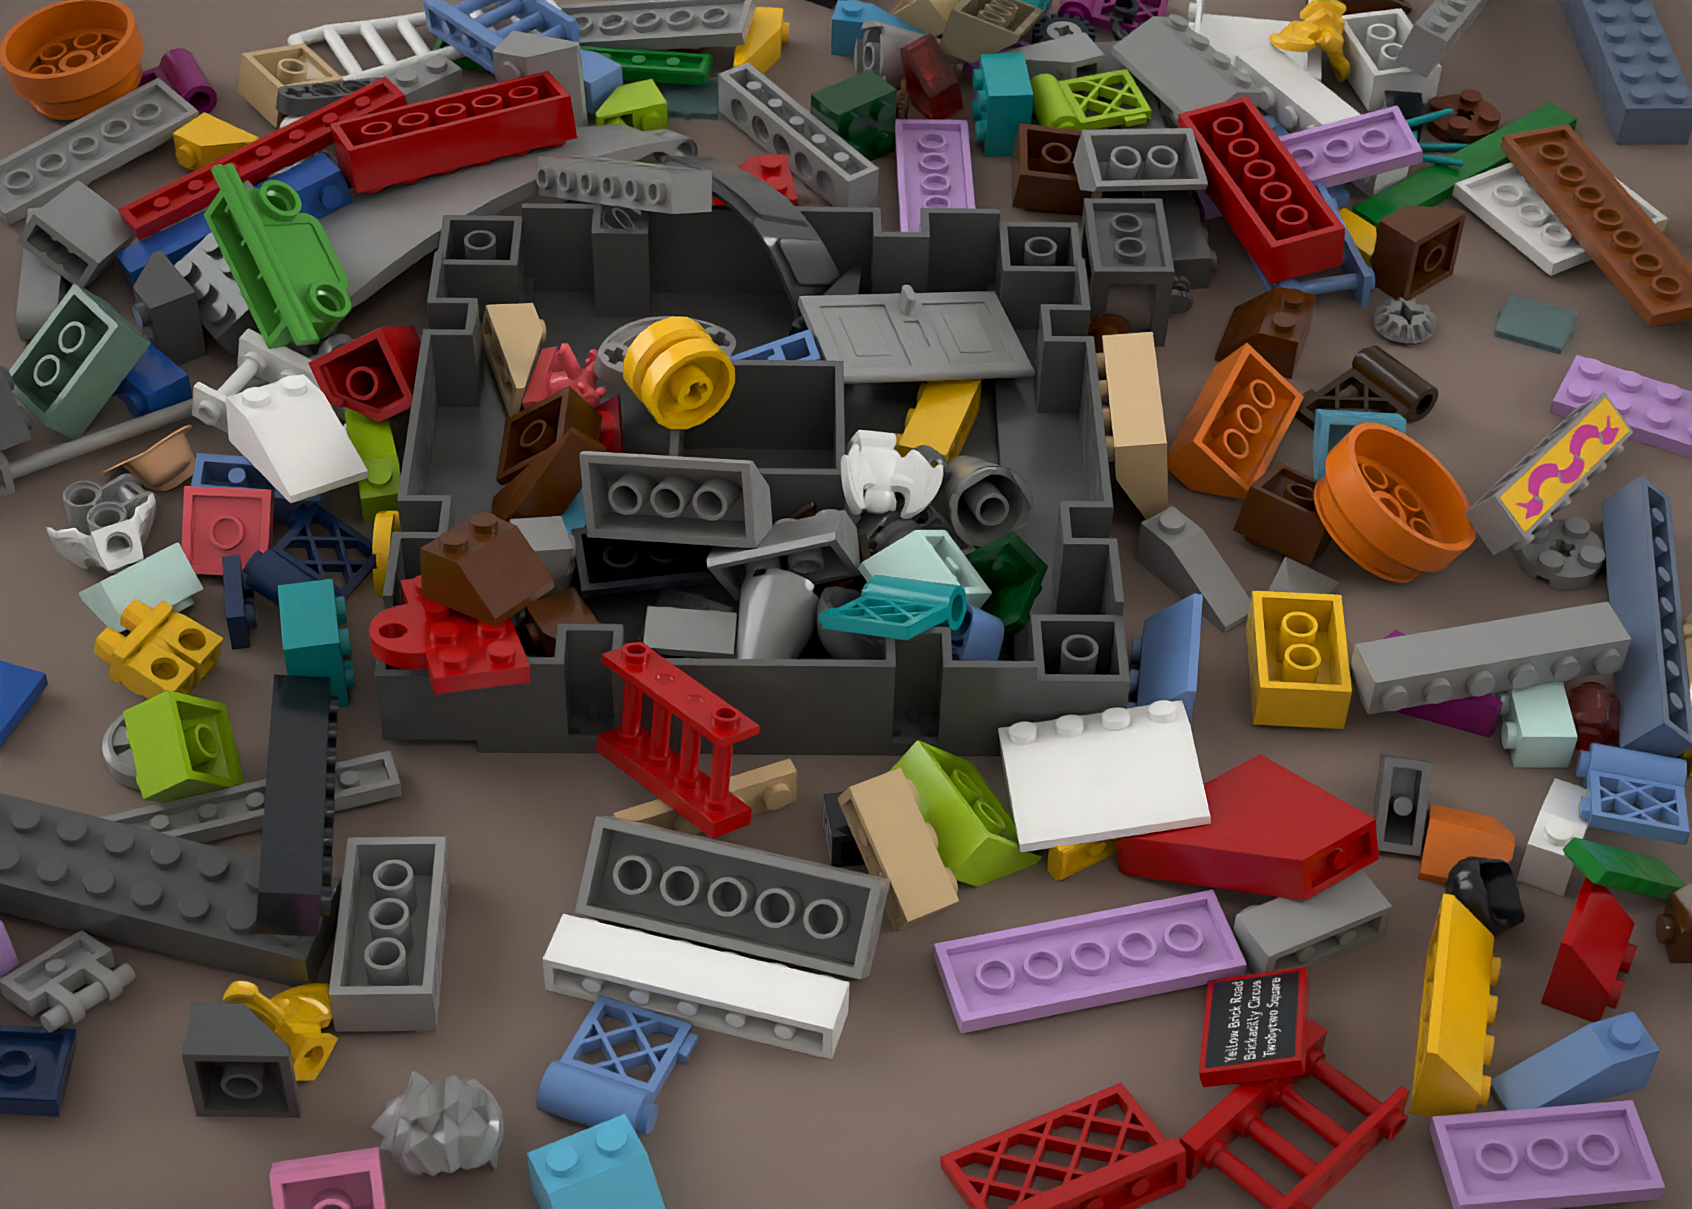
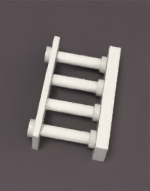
(253, 360)

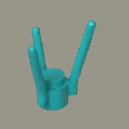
(1425, 146)

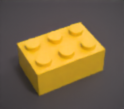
(1298, 660)

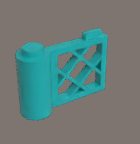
(899, 608)

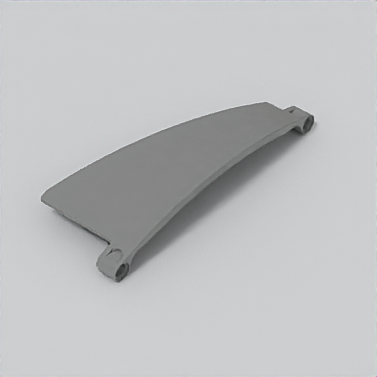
(402, 223)

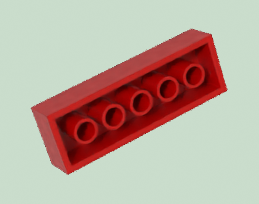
(453, 132)
(1264, 192)

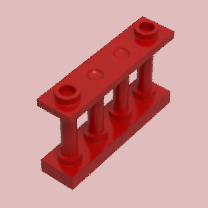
(651, 760)
(1241, 1116)

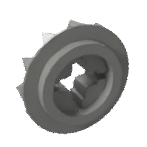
(1391, 323)

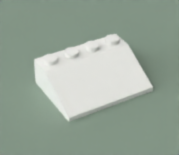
(1103, 775)

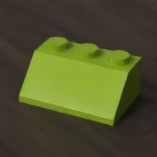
(969, 819)

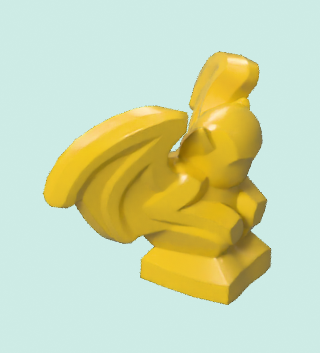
(1321, 27)
(296, 1019)

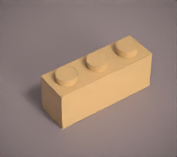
(899, 847)

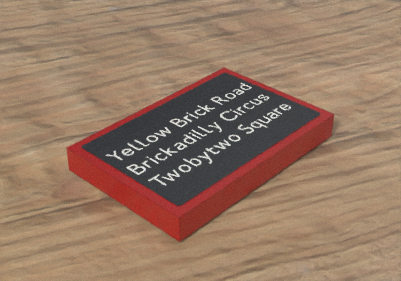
(1255, 1028)

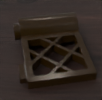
(1385, 386)

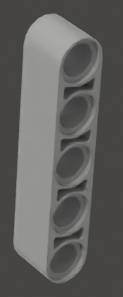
(38, 292)

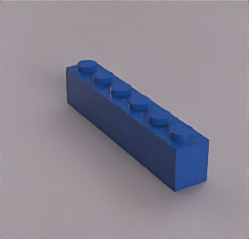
(315, 181)

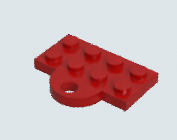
(448, 644)

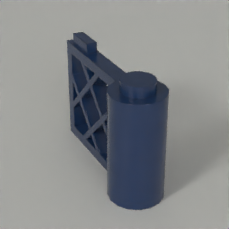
(279, 568)

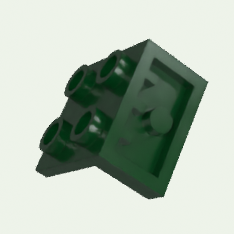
(1013, 576)

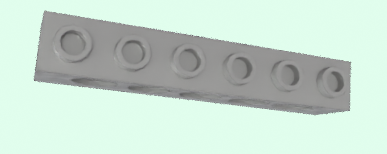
(787, 128)
(625, 183)

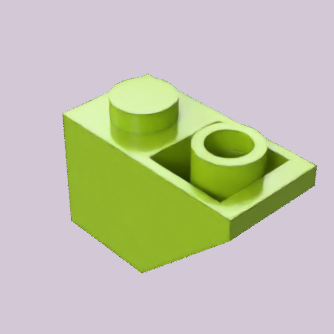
(635, 105)

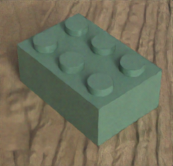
(76, 362)

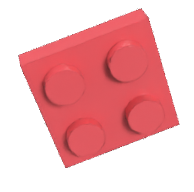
(225, 524)

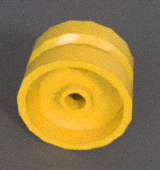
(678, 372)

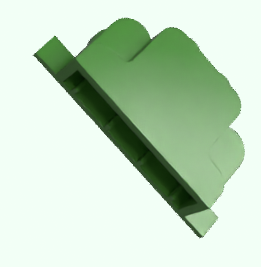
(278, 259)

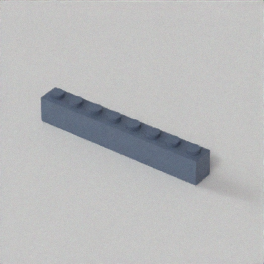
(1648, 603)

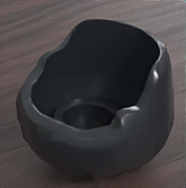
(1487, 892)

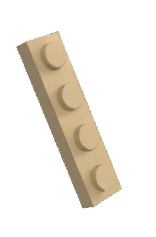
(760, 788)

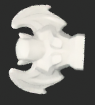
(876, 471)
(110, 546)

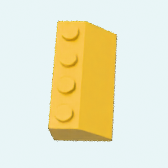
(1455, 1015)

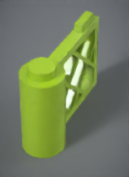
(1060, 108)

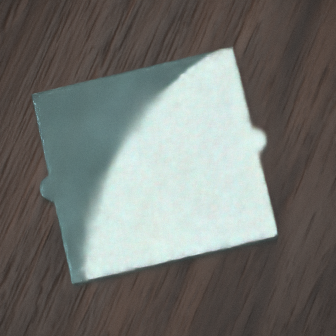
(692, 100)
(1535, 324)

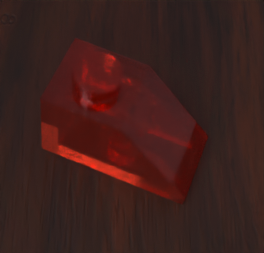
(930, 79)

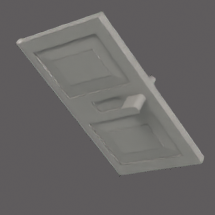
(916, 336)

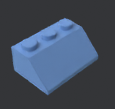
(1168, 656)

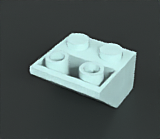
(928, 557)

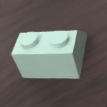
(156, 578)

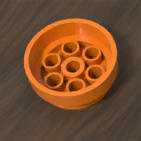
(74, 56)
(1392, 504)

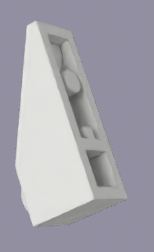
(1556, 825)

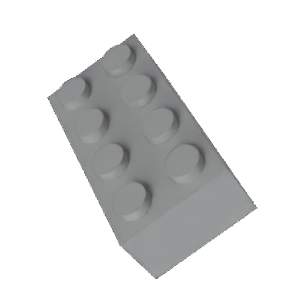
(390, 934)

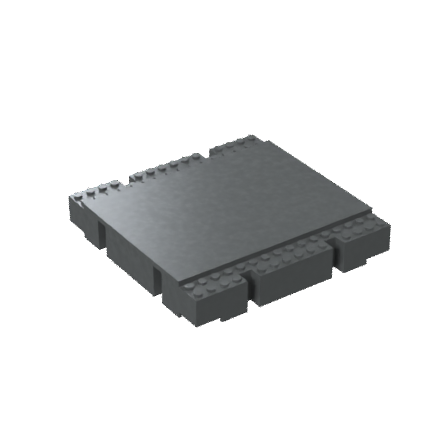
(795, 429)

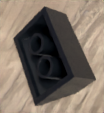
(631, 565)

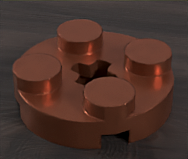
(1471, 117)

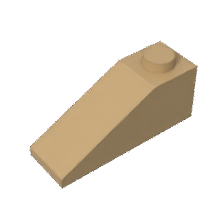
(512, 345)

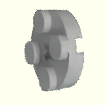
(1569, 536)

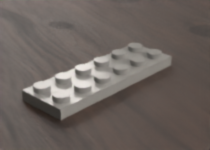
(662, 23)
(90, 147)

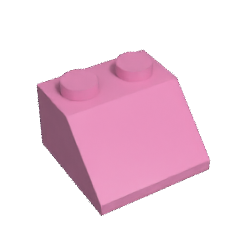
(330, 1181)

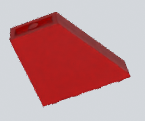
(1264, 837)

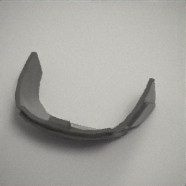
(784, 231)

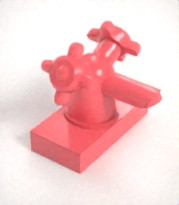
(559, 370)

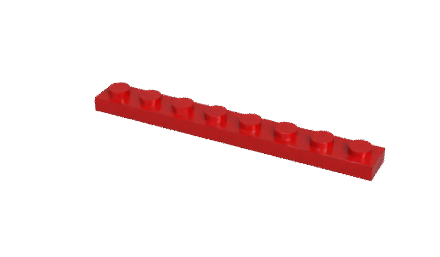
(256, 160)

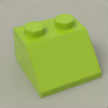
(182, 746)

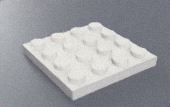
(1524, 219)

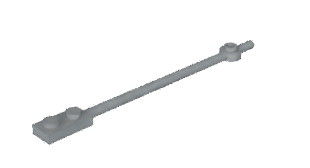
(121, 432)

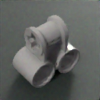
(95, 507)

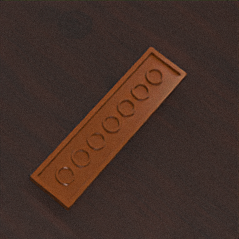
(1605, 222)

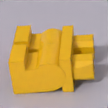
(160, 652)

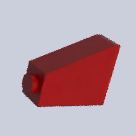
(372, 372)

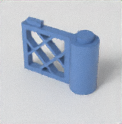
(1635, 779)
(604, 1090)

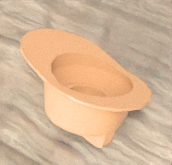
(163, 464)

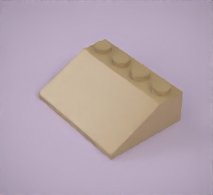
(1134, 419)

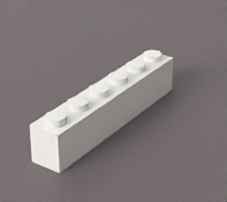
(1302, 102)
(698, 985)

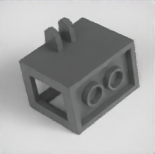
(1131, 245)

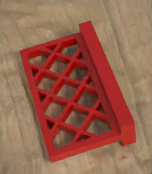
(1123, 1184)

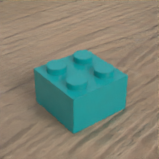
(1001, 101)
(313, 635)

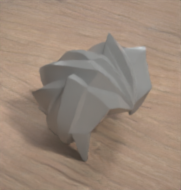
(442, 1126)

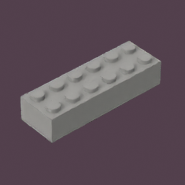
(733, 896)

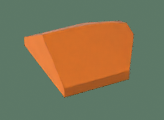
(1457, 835)

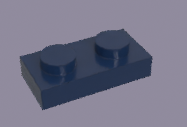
(239, 612)

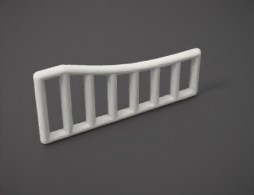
(369, 30)

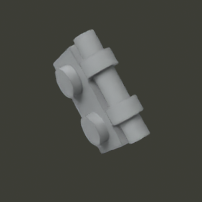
(61, 970)

